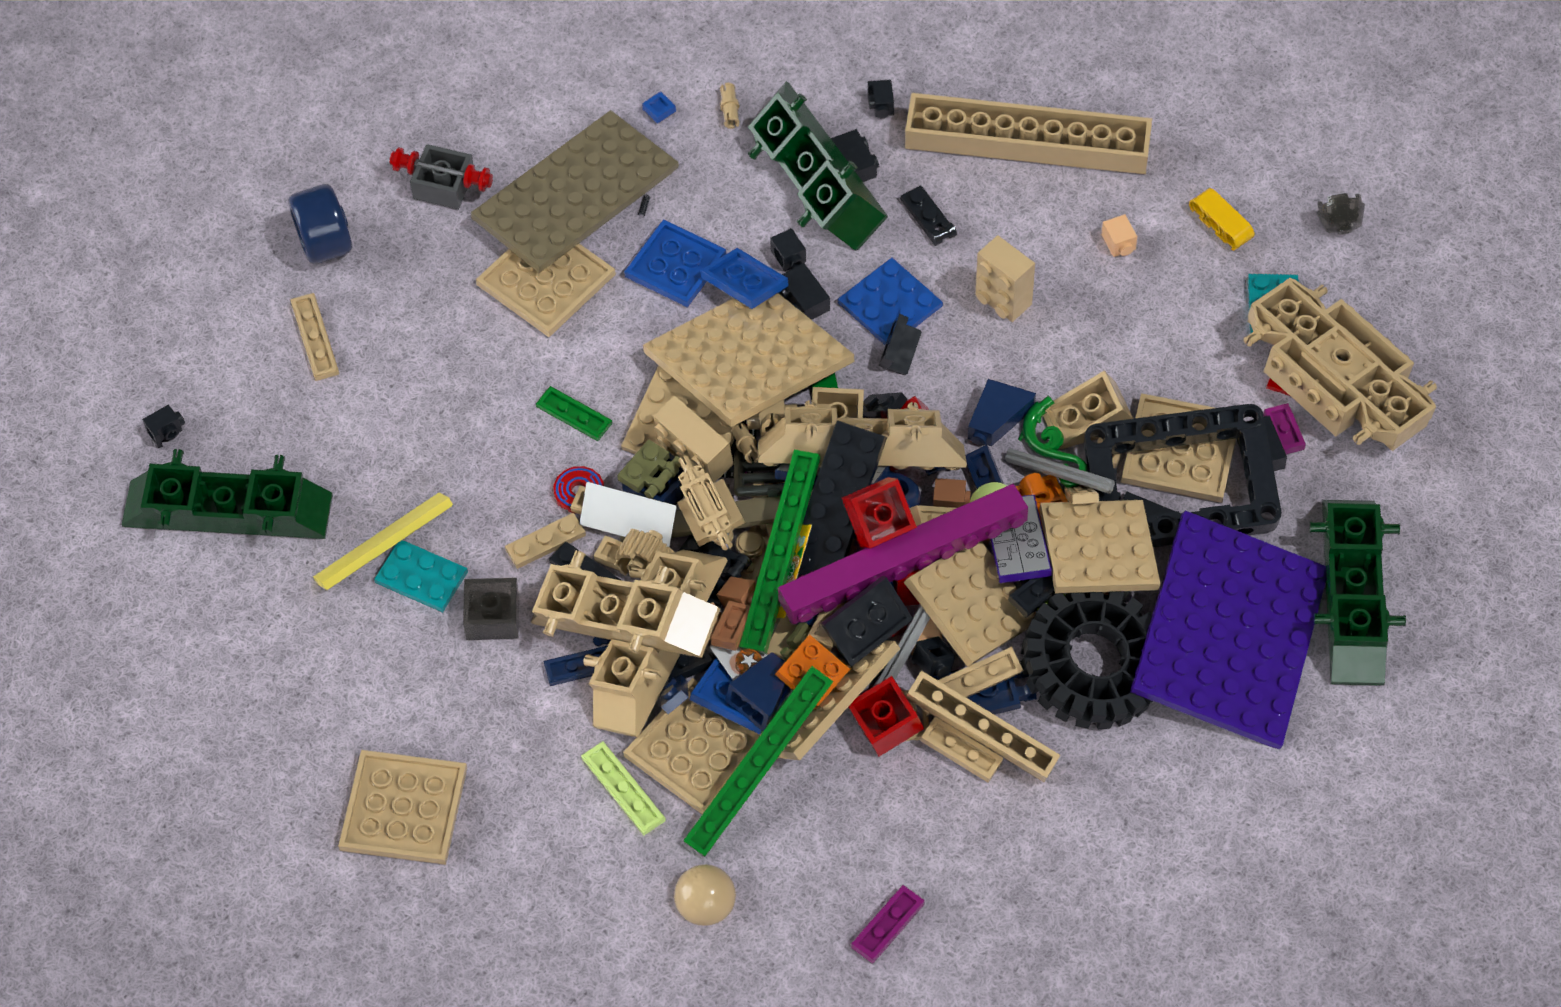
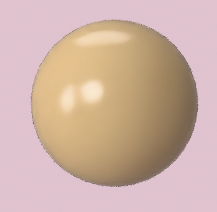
(705, 895)

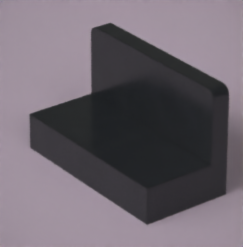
(900, 346)

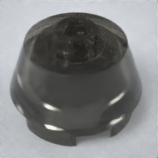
(1341, 213)

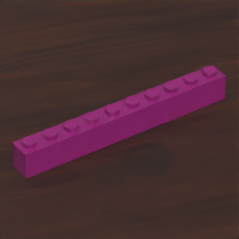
(903, 554)

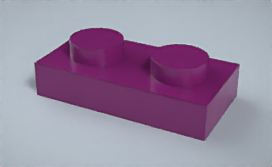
(1286, 428)

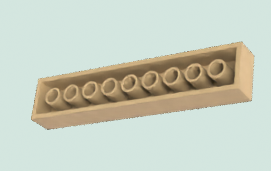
(1028, 133)

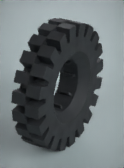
(1062, 681)

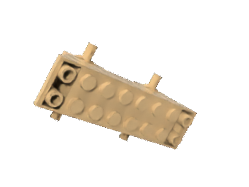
(912, 436)
(624, 610)
(628, 682)

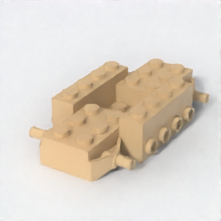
(1364, 386)

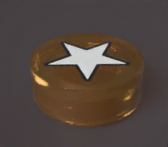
(746, 659)

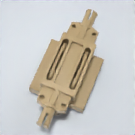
(708, 506)

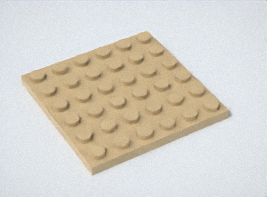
(748, 357)

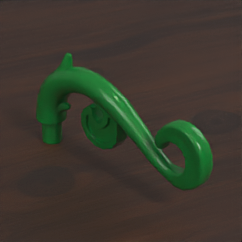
(1051, 433)

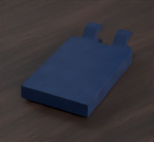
(1002, 696)

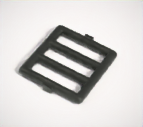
(740, 478)

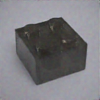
(491, 608)

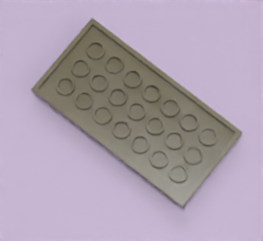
(574, 191)

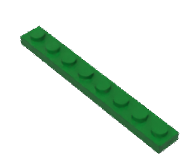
(780, 551)
(758, 761)

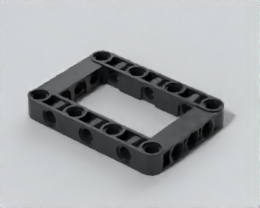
(1178, 430)

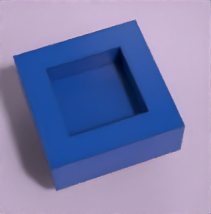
(659, 107)

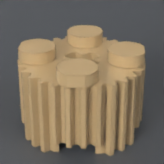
(639, 550)

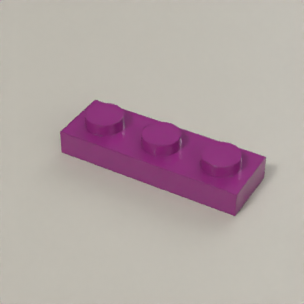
(887, 924)

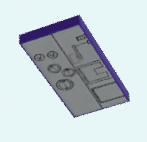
(1022, 550)

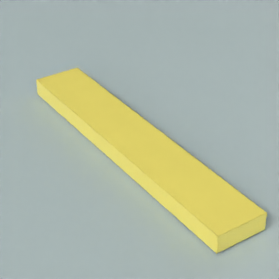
(382, 541)

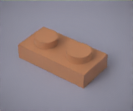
(730, 626)

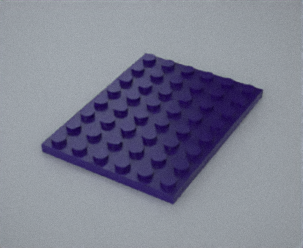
(1230, 630)

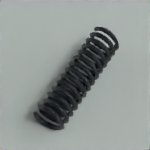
(647, 202)

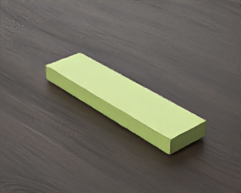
(623, 788)

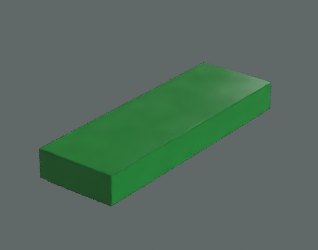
(574, 413)

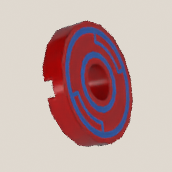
(569, 479)

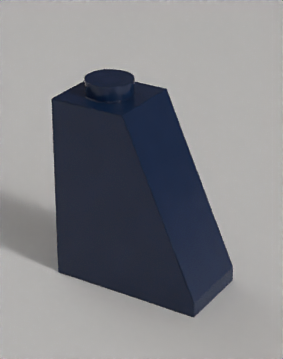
(998, 412)
(758, 691)

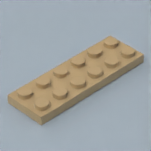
(839, 699)

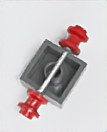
(441, 174)

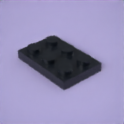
(867, 621)

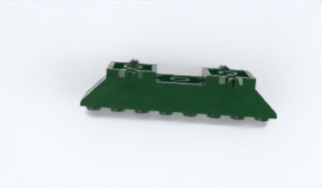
(823, 176)
(253, 504)
(1355, 591)

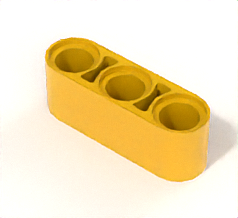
(1222, 217)

